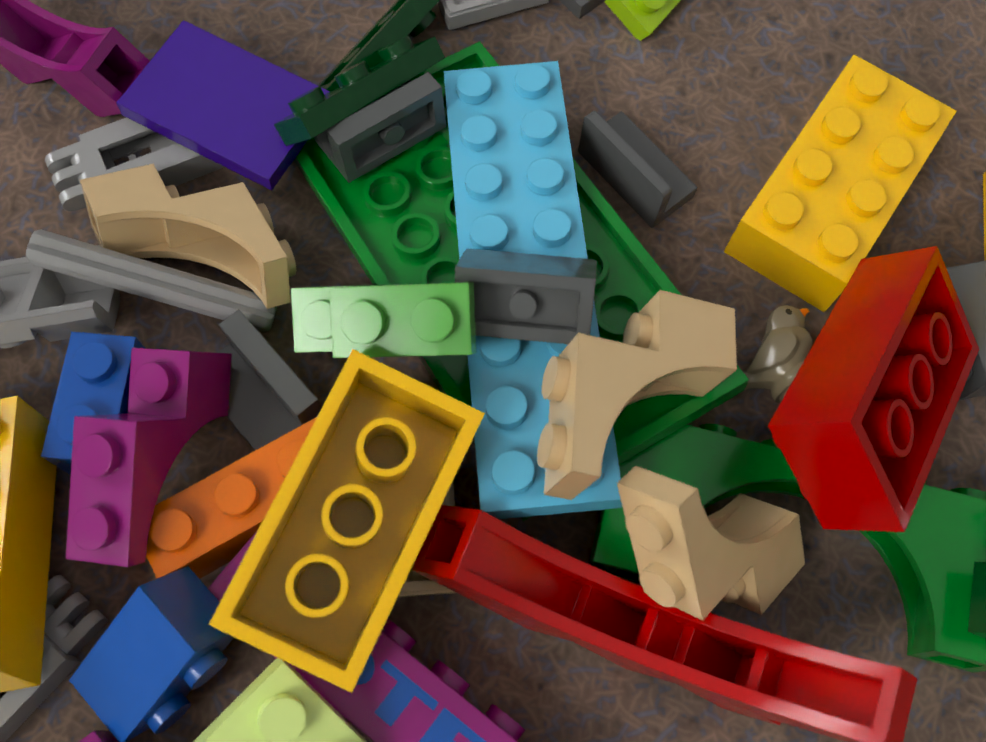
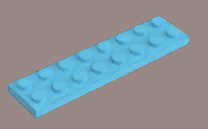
(519, 197)

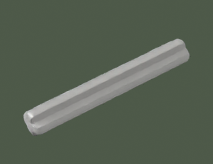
(145, 278)

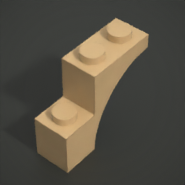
(213, 227)
(666, 349)
(696, 559)

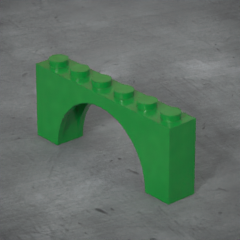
(928, 560)

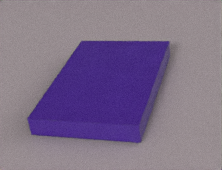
(218, 103)

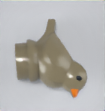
(781, 351)

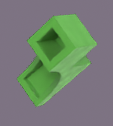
(385, 319)

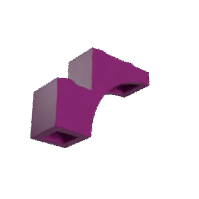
(82, 59)
(126, 457)

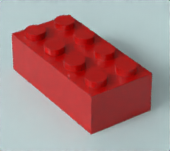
(877, 392)

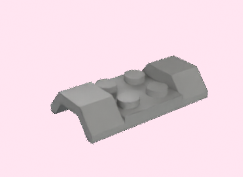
(51, 304)

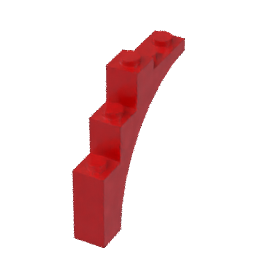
(614, 618)

